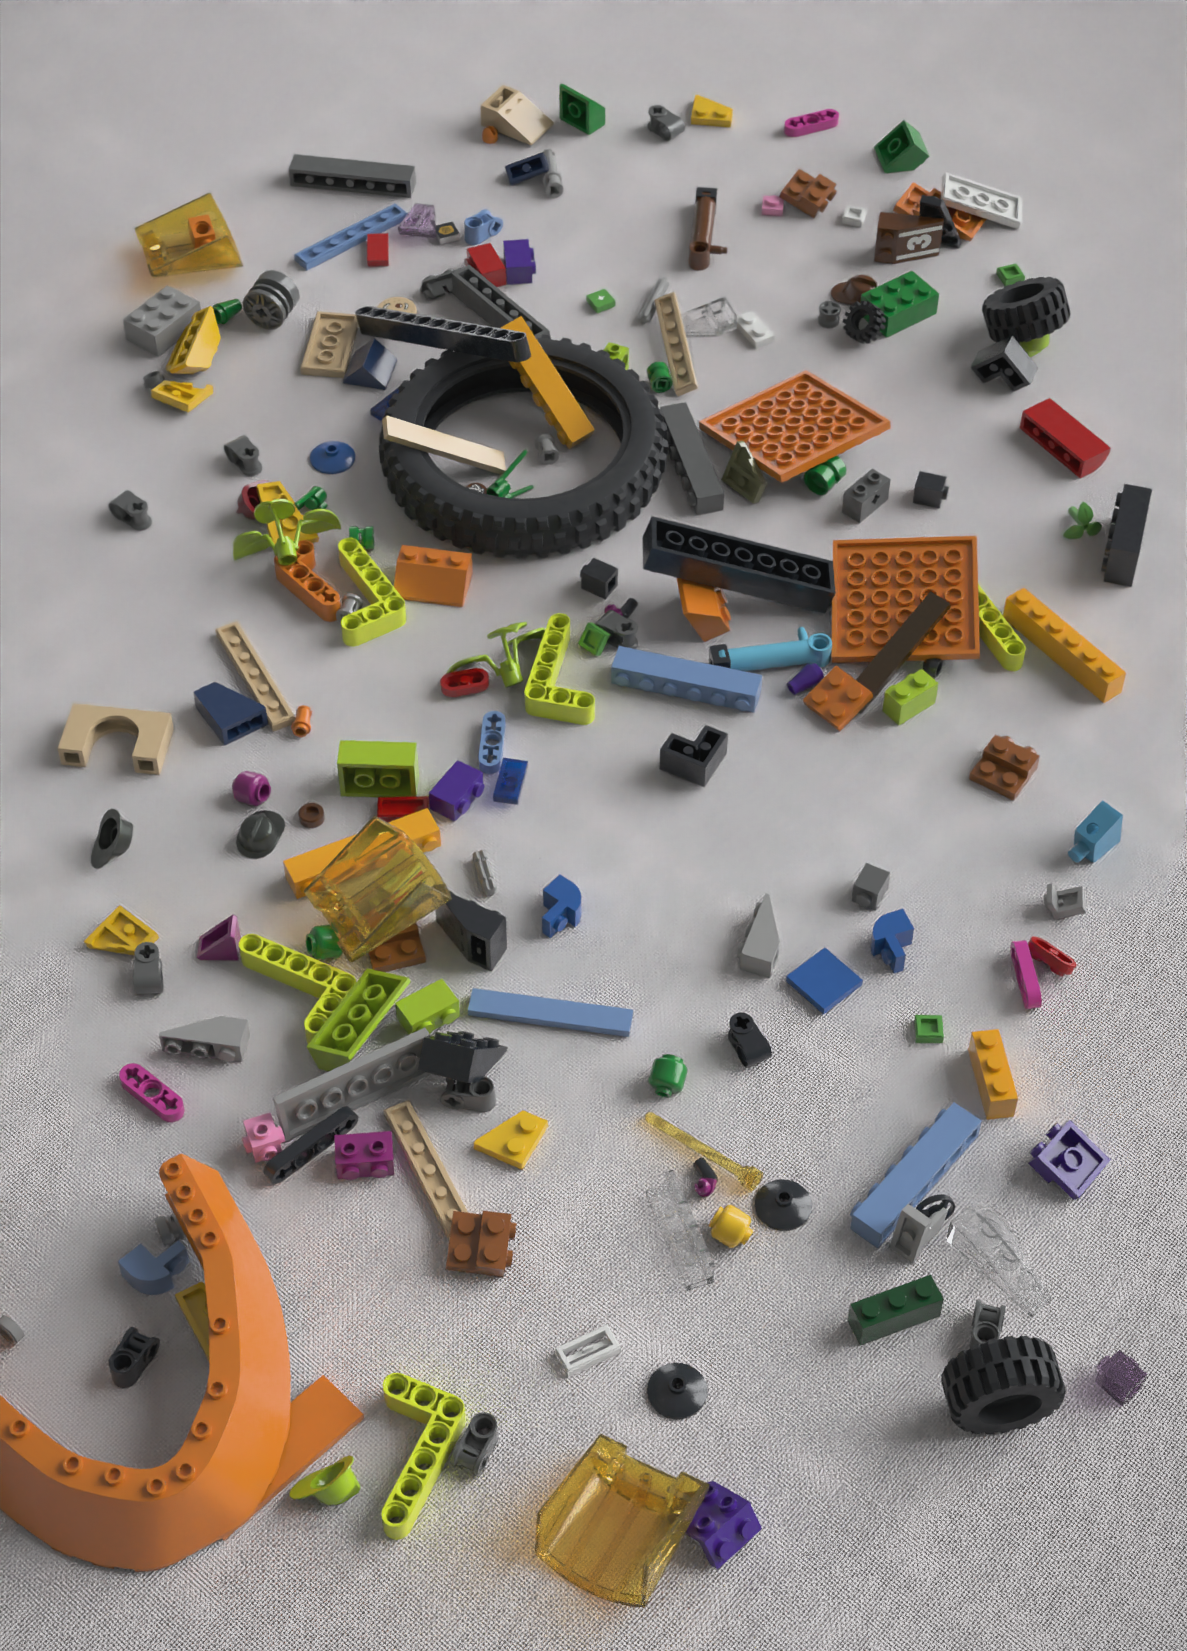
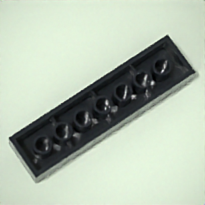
(738, 565)

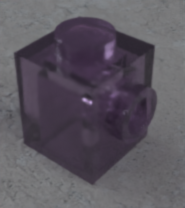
(1120, 1377)

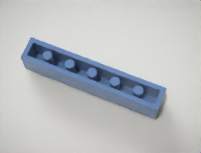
(686, 679)
(915, 1173)

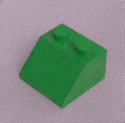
(580, 110)
(901, 149)

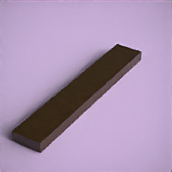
(903, 644)

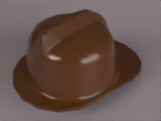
(851, 291)

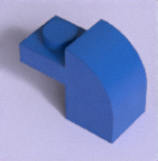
(564, 905)
(889, 936)

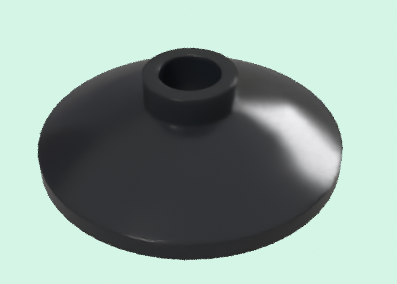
(779, 1214)
(677, 1402)

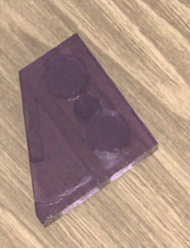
(419, 221)

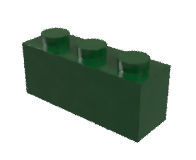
(895, 1310)

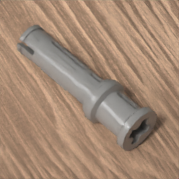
(552, 177)

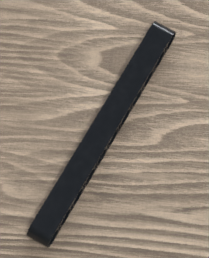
(444, 334)

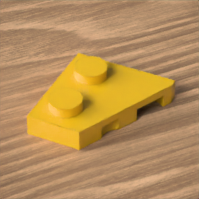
(710, 113)
(181, 394)
(120, 933)
(513, 1139)

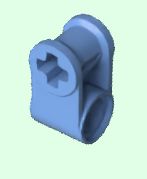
(481, 227)

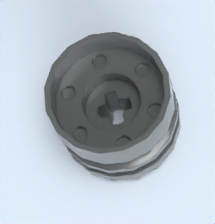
(271, 299)

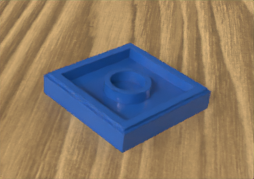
(824, 980)

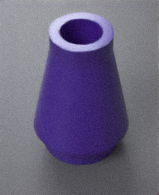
(805, 679)

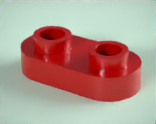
(464, 682)
(1044, 951)

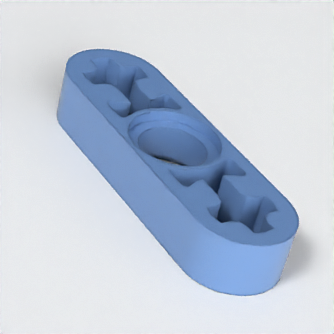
(495, 750)

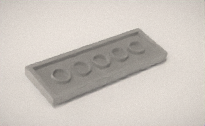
(351, 1085)

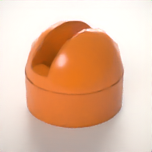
(490, 135)

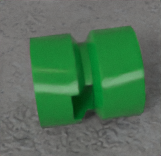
(825, 475)

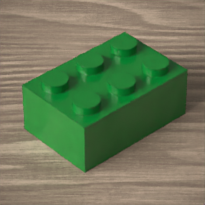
(903, 302)

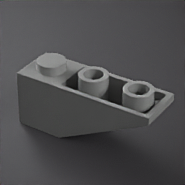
(762, 945)
(213, 1038)

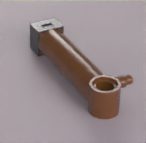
(702, 229)

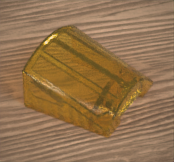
(170, 248)
(376, 888)
(616, 1523)

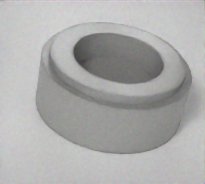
(10, 1330)

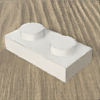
(754, 330)

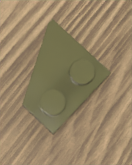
(744, 474)

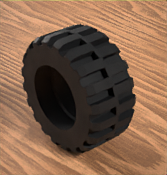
(1026, 309)
(1003, 1385)

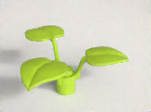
(285, 548)
(510, 668)

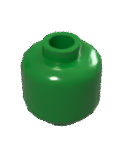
(322, 943)
(667, 1075)

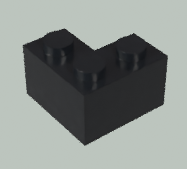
(1005, 360)
(694, 759)

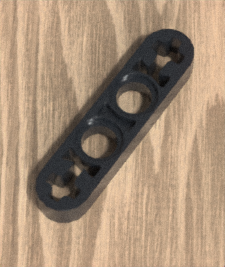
(310, 1145)

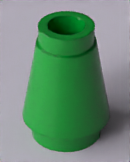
(226, 310)

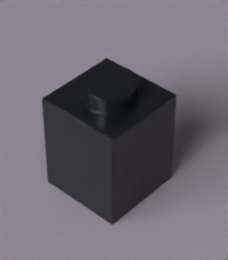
(930, 489)
(599, 578)

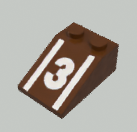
(907, 238)

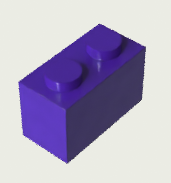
(518, 261)
(456, 791)

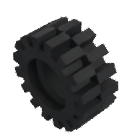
(854, 318)

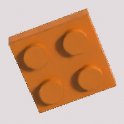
(838, 698)

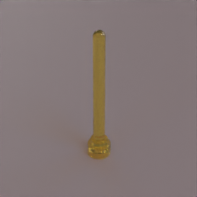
(748, 1176)

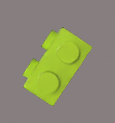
(910, 696)
(428, 1008)

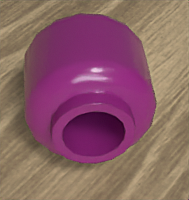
(251, 788)

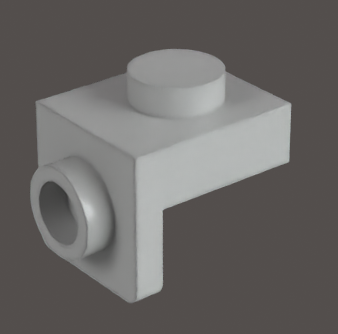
(1065, 902)

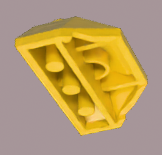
(196, 344)

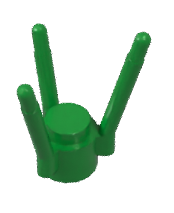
(501, 487)
(313, 499)

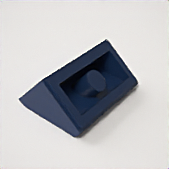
(527, 168)

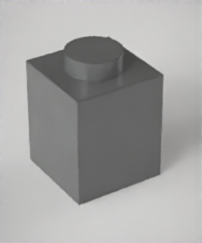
(870, 886)

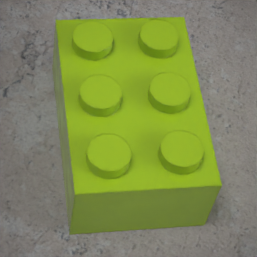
(378, 769)

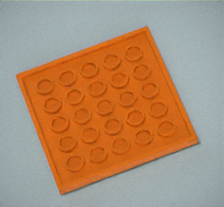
(795, 425)
(888, 579)

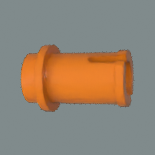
(301, 725)

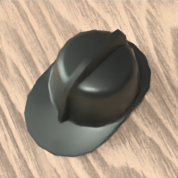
(260, 834)
(112, 838)

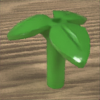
(1082, 517)

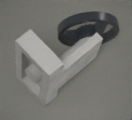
(919, 1226)

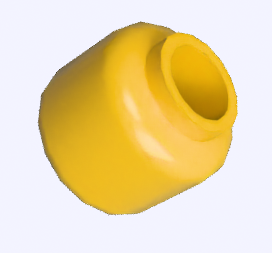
(730, 1226)

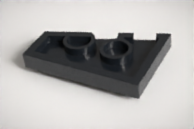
(934, 207)

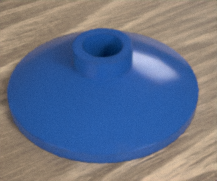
(332, 457)

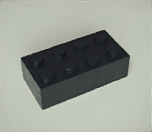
(1126, 535)

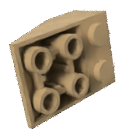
(514, 115)

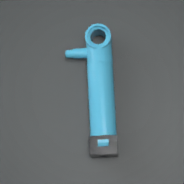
(805, 651)

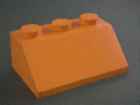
(433, 575)
(704, 608)

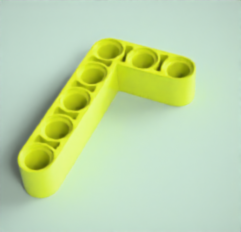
(387, 605)
(999, 635)
(541, 694)
(300, 973)
(425, 1451)

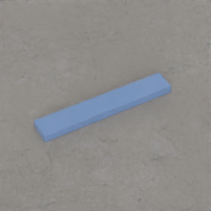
(349, 237)
(550, 1012)

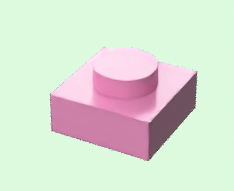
(772, 206)

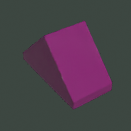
(221, 941)

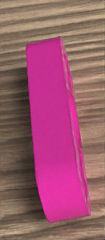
(800, 125)
(1025, 974)
(155, 1103)

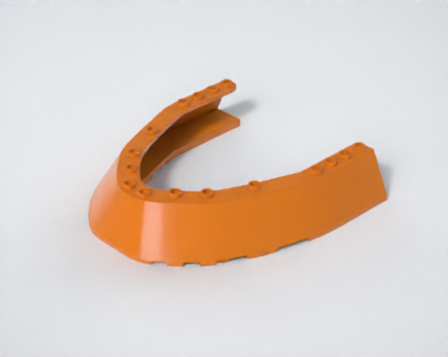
(235, 1442)

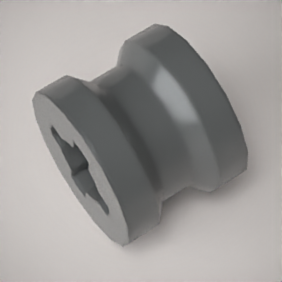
(829, 314)

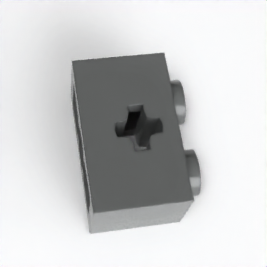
(866, 495)

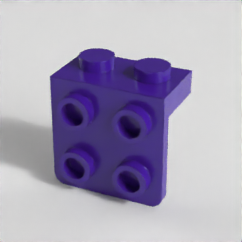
(723, 1524)

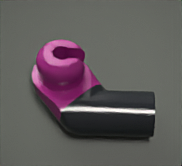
(626, 610)
(707, 1180)

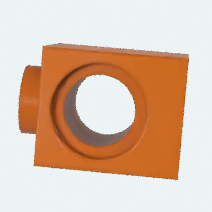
(200, 230)

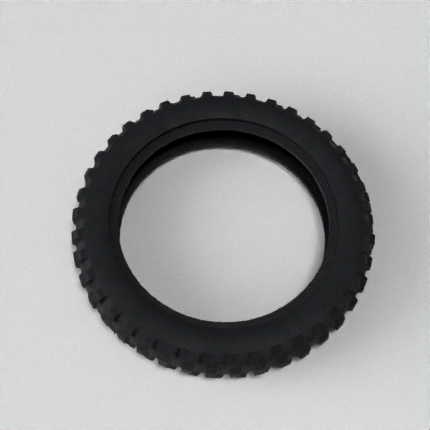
(530, 523)

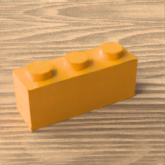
(992, 1074)

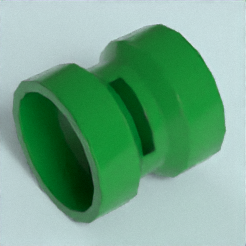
(659, 377)
(367, 535)

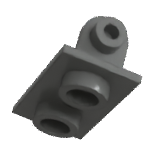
(433, 285)

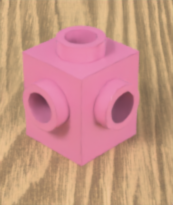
(262, 1137)

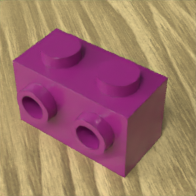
(364, 1155)

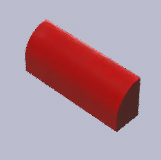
(1064, 437)

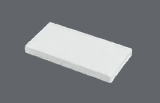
(981, 200)

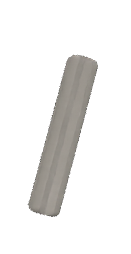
(649, 308)

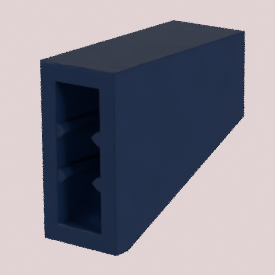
(229, 712)

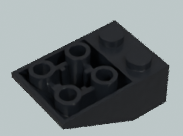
(474, 930)
(460, 1055)

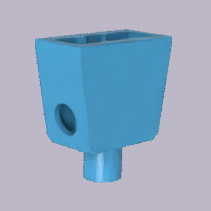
(1097, 833)

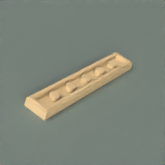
(676, 344)
(443, 445)
(255, 675)
(424, 1163)

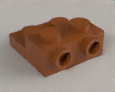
(809, 193)
(1005, 766)
(399, 951)
(480, 1243)

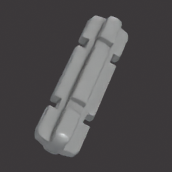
(484, 872)

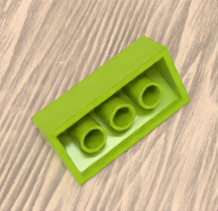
(355, 1018)

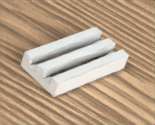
(591, 1360)

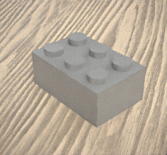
(160, 320)

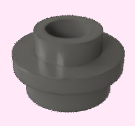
(153, 379)

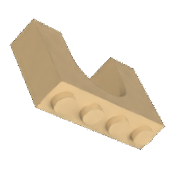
(91, 722)

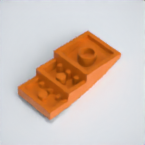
(965, 223)

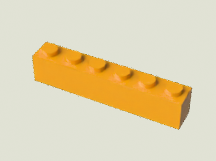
(551, 391)
(1064, 645)
(307, 866)

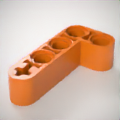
(307, 584)

